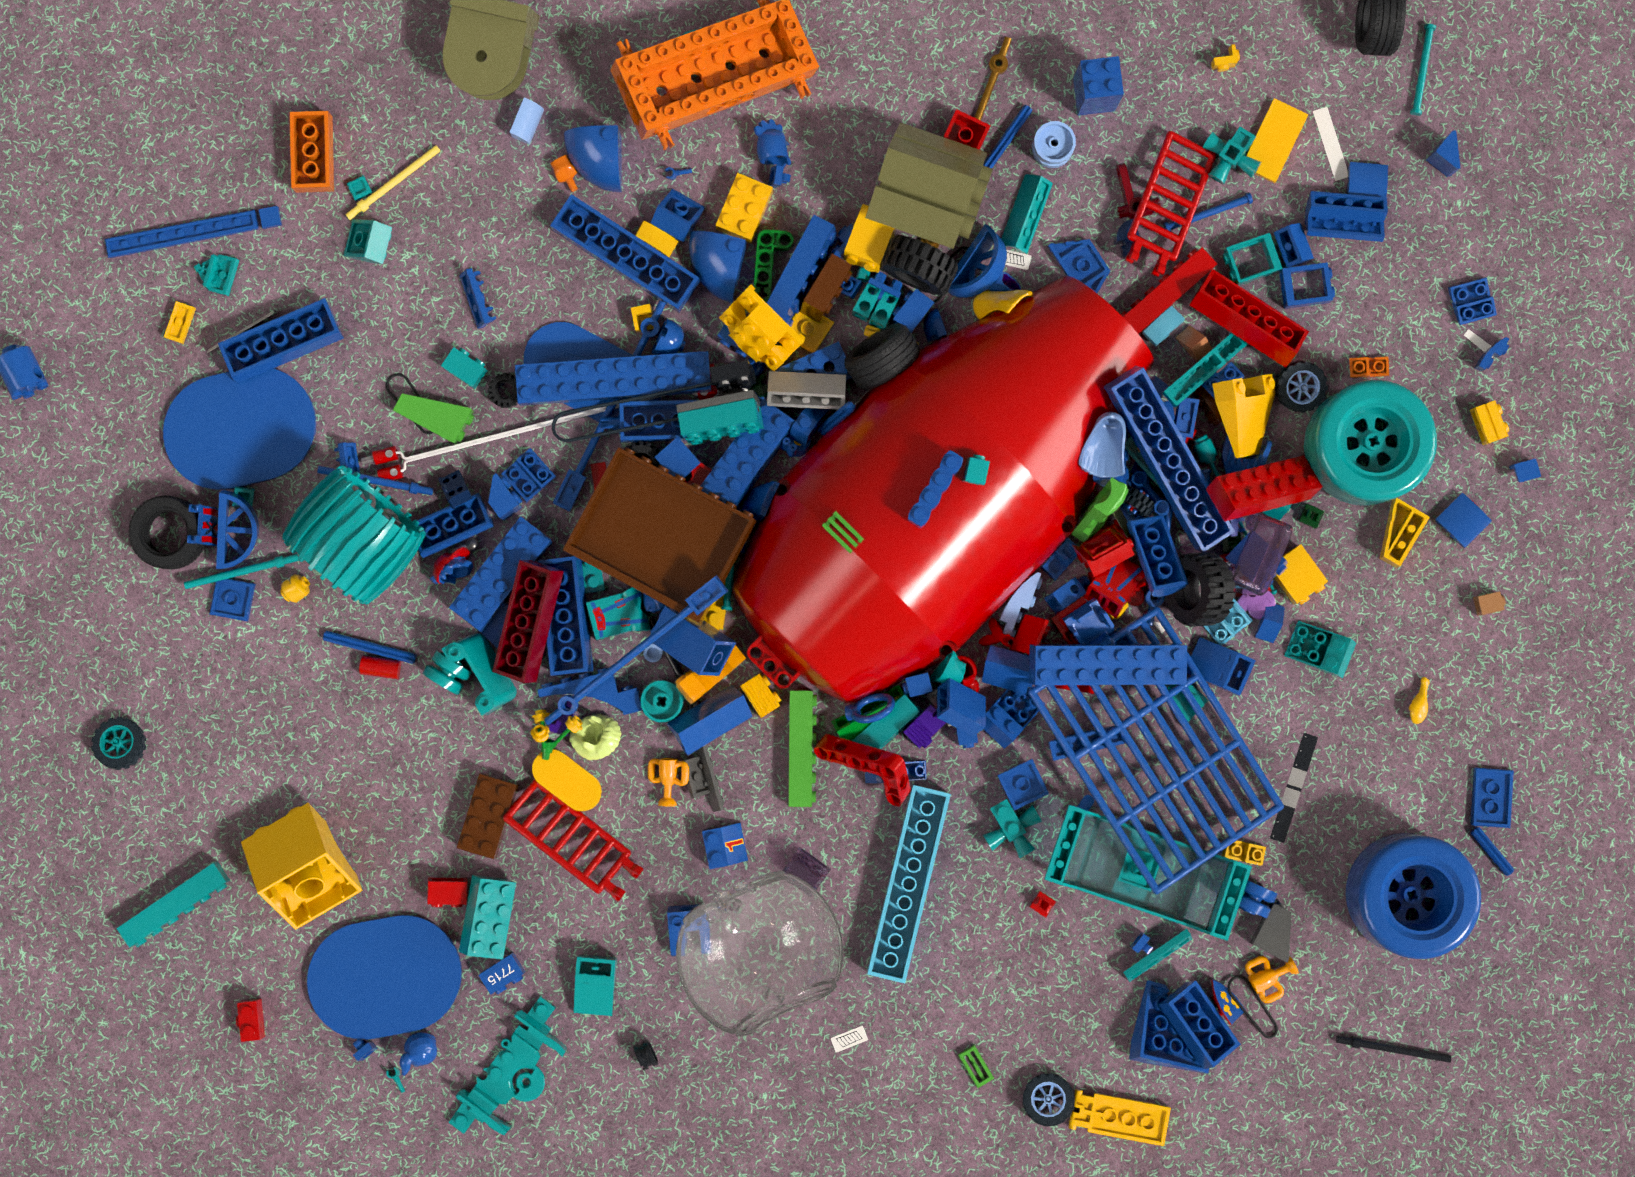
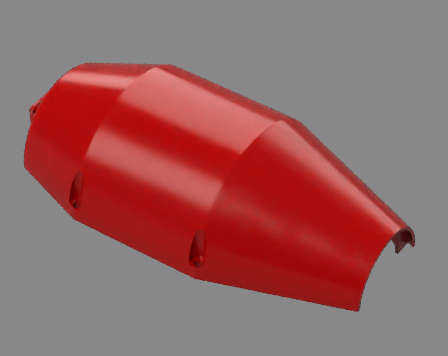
(1001, 388)

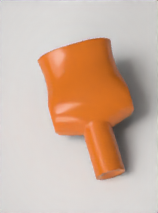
(565, 171)

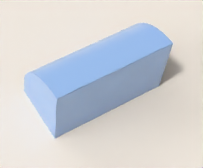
(526, 121)

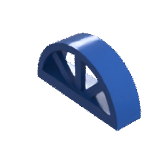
(972, 260)
(223, 529)
(1058, 753)

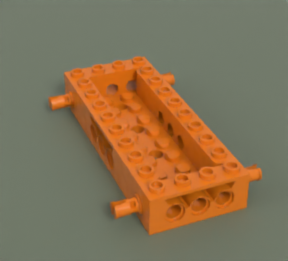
(704, 53)

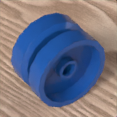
(1252, 899)

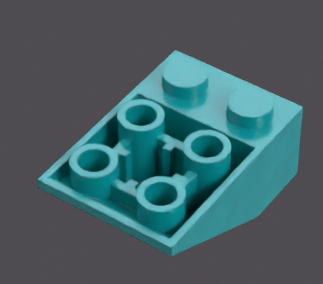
(1320, 649)
(595, 985)

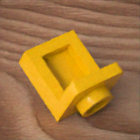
(1224, 63)

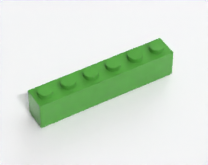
(800, 748)

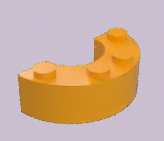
(695, 686)

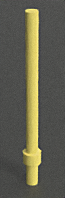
(363, 205)

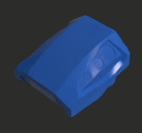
(759, 500)

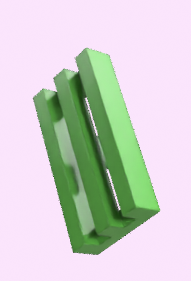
(848, 526)
(967, 1052)

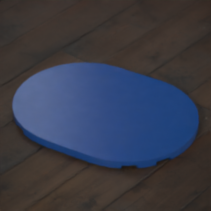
(239, 432)
(384, 977)

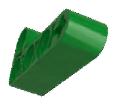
(768, 249)

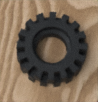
(494, 387)

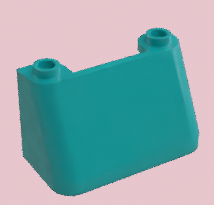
(481, 658)

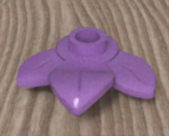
(1256, 604)

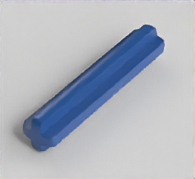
(837, 418)
(1492, 851)

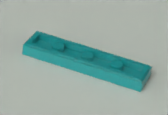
(1158, 955)

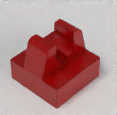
(1042, 904)

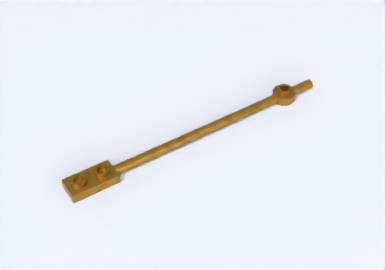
(995, 71)

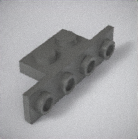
(702, 779)

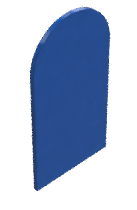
(559, 340)

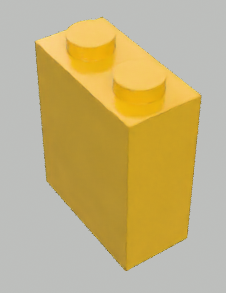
(1301, 576)

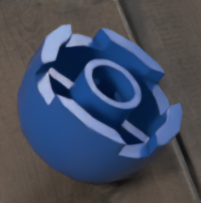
(669, 339)

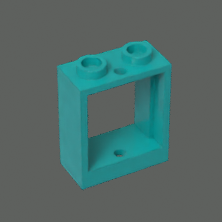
(1270, 253)

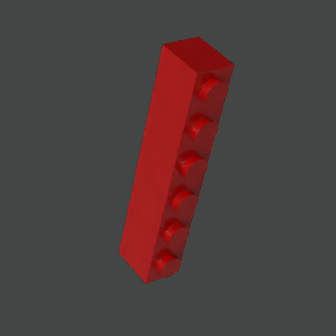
(1170, 289)

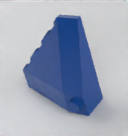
(1154, 1036)

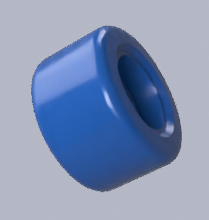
(1454, 893)

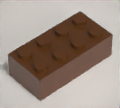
(484, 819)

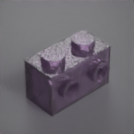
(807, 868)

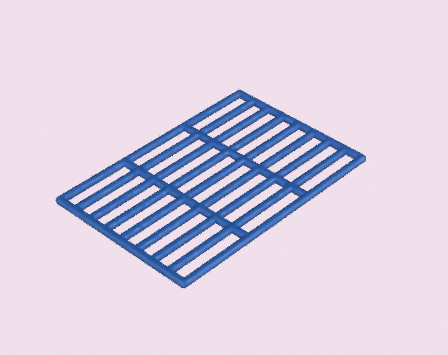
(1177, 782)

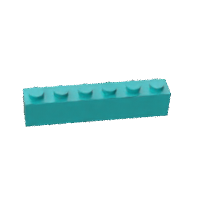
(174, 904)

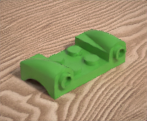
(1102, 506)

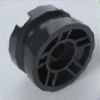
(645, 1054)

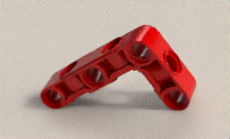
(868, 759)

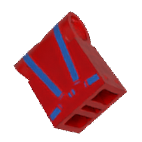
(1116, 586)

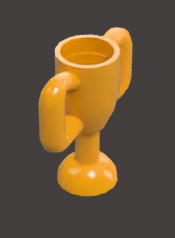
(668, 776)
(1268, 977)

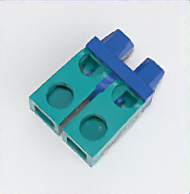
(881, 295)

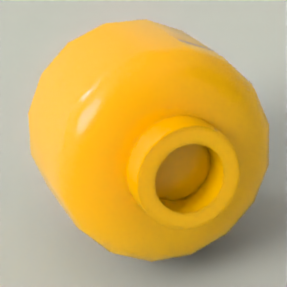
(295, 588)

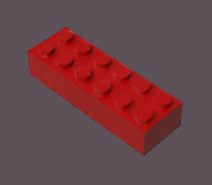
(1249, 318)
(1263, 488)

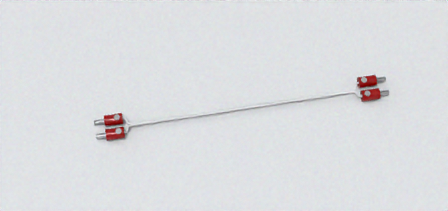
(396, 472)

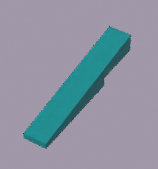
(1204, 369)

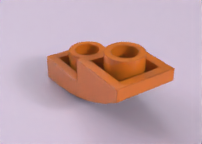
(1369, 367)

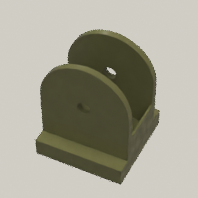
(491, 30)

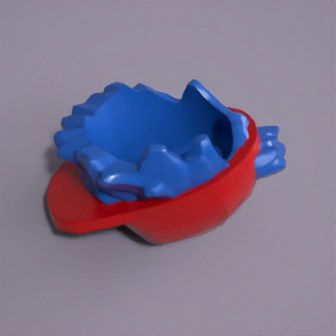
(452, 566)

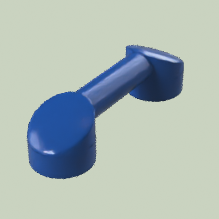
(1141, 480)

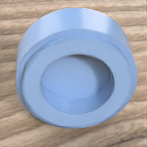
(653, 653)

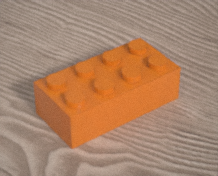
(311, 151)

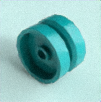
(447, 672)
(652, 707)

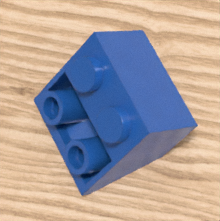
(502, 499)

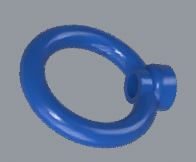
(853, 711)

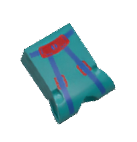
(618, 614)

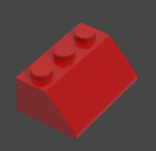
(967, 130)

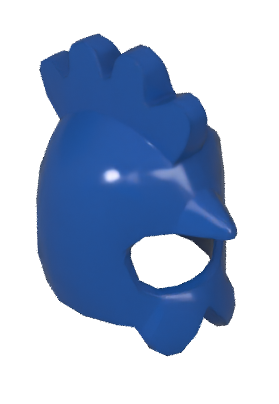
(771, 144)

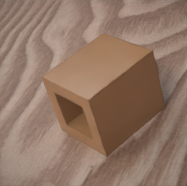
(1489, 603)

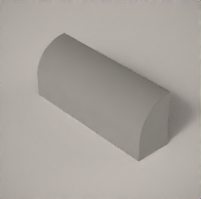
(806, 390)

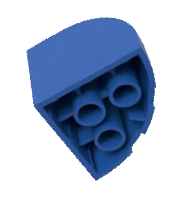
(596, 155)
(717, 261)

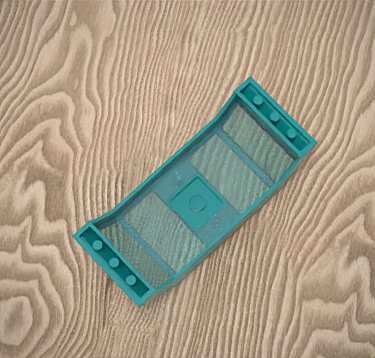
(1096, 862)

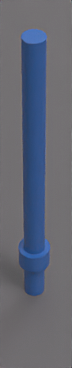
(412, 487)

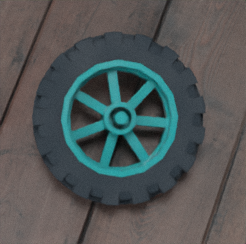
(132, 754)

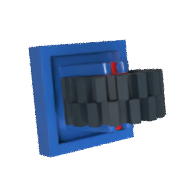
(1137, 503)

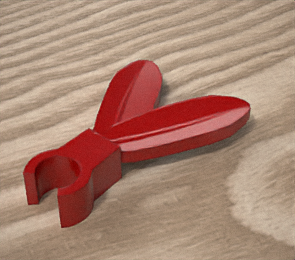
(996, 636)

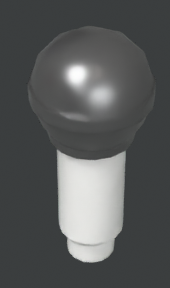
(471, 545)

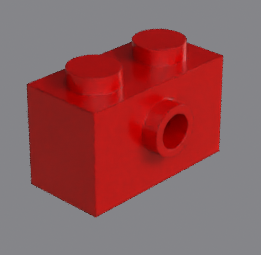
(447, 892)
(250, 1020)

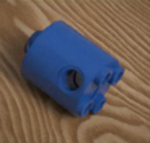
(21, 371)

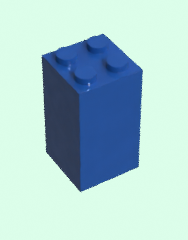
(1098, 85)
(694, 644)

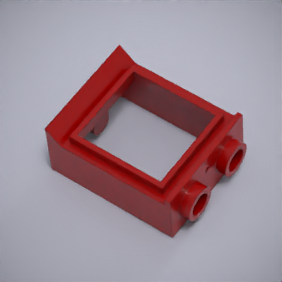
(1105, 550)

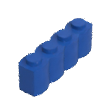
(937, 486)

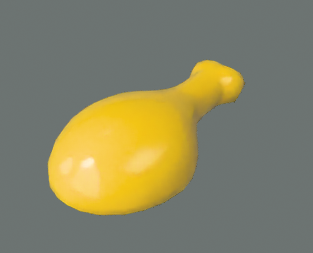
(1419, 705)

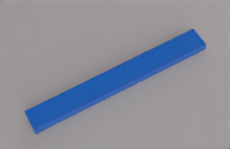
(181, 234)

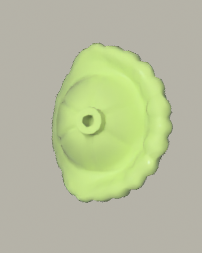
(597, 738)

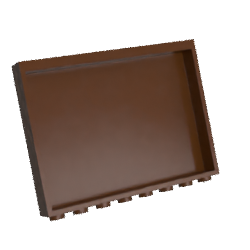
(658, 531)

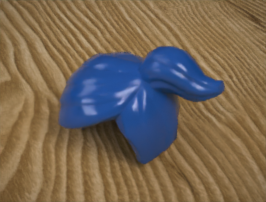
(419, 1051)

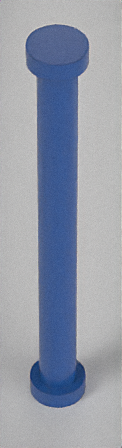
(1214, 210)

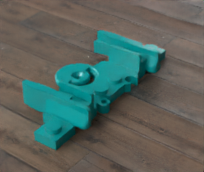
(498, 1086)

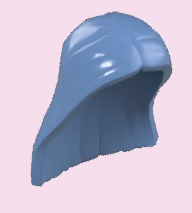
(1105, 447)

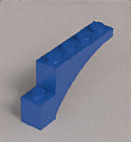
(627, 700)

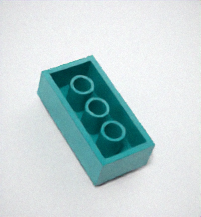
(487, 917)

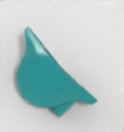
(951, 668)

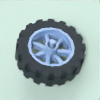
(1319, 386)
(1036, 1114)

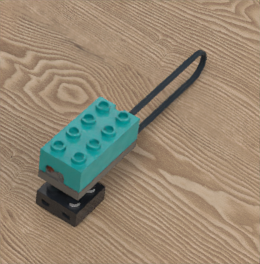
(704, 418)

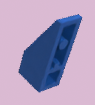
(807, 424)

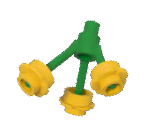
(540, 732)

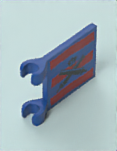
(207, 525)

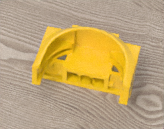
(760, 330)

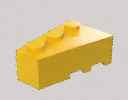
(1401, 532)

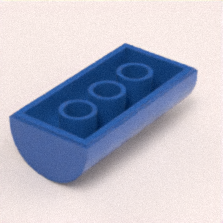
(454, 525)
(1157, 555)

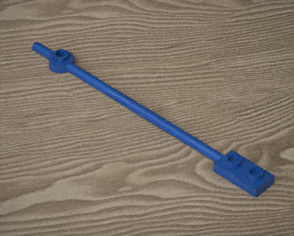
(1185, 422)
(575, 480)
(696, 602)

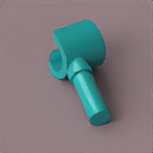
(396, 1078)

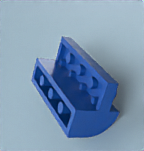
(1346, 216)

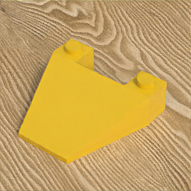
(1245, 411)

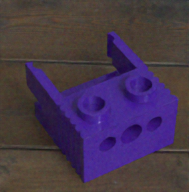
(923, 727)

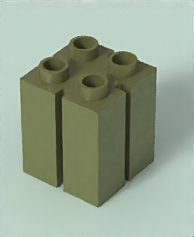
(929, 186)

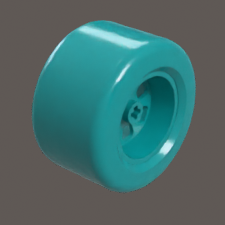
(1405, 420)

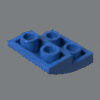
(1367, 179)
(1472, 301)
(528, 475)
(1463, 520)

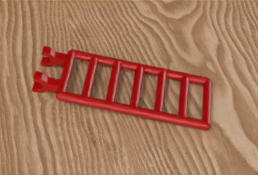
(1138, 241)
(623, 861)

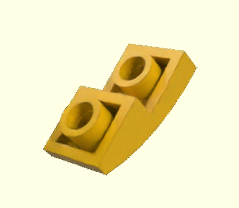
(656, 238)
(1245, 852)

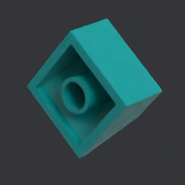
(368, 241)

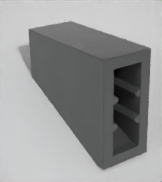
(1274, 932)

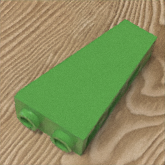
(436, 416)

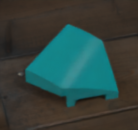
(218, 273)

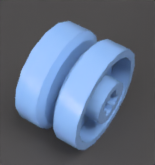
(1058, 134)

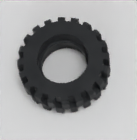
(919, 265)
(1216, 590)

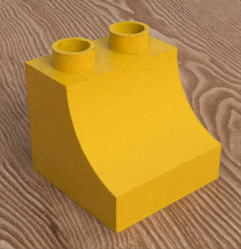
(299, 866)

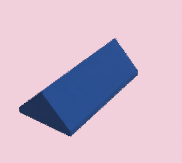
(710, 719)

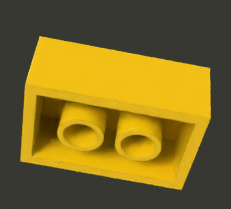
(744, 208)

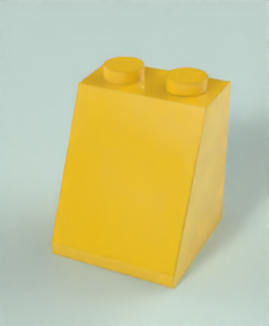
(868, 242)

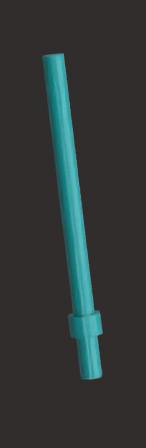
(278, 562)

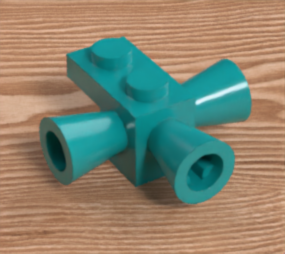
(1232, 154)
(1012, 827)

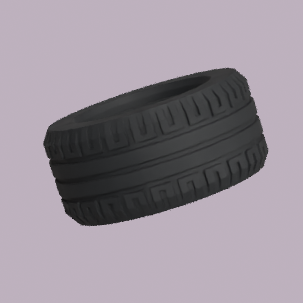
(1379, 26)
(882, 356)
(140, 529)

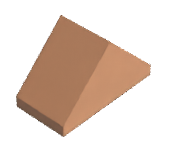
(1194, 343)

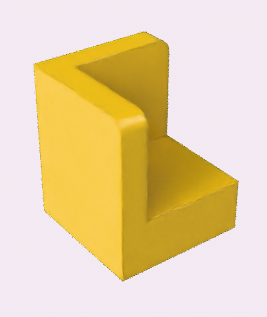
(639, 314)

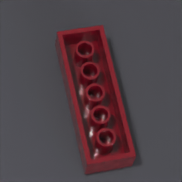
(527, 621)

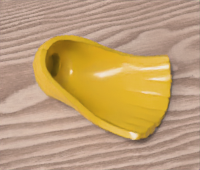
(995, 300)

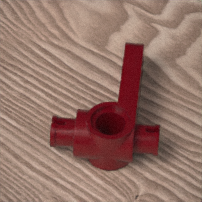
(1128, 197)

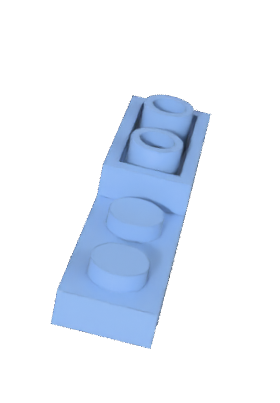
(1021, 598)

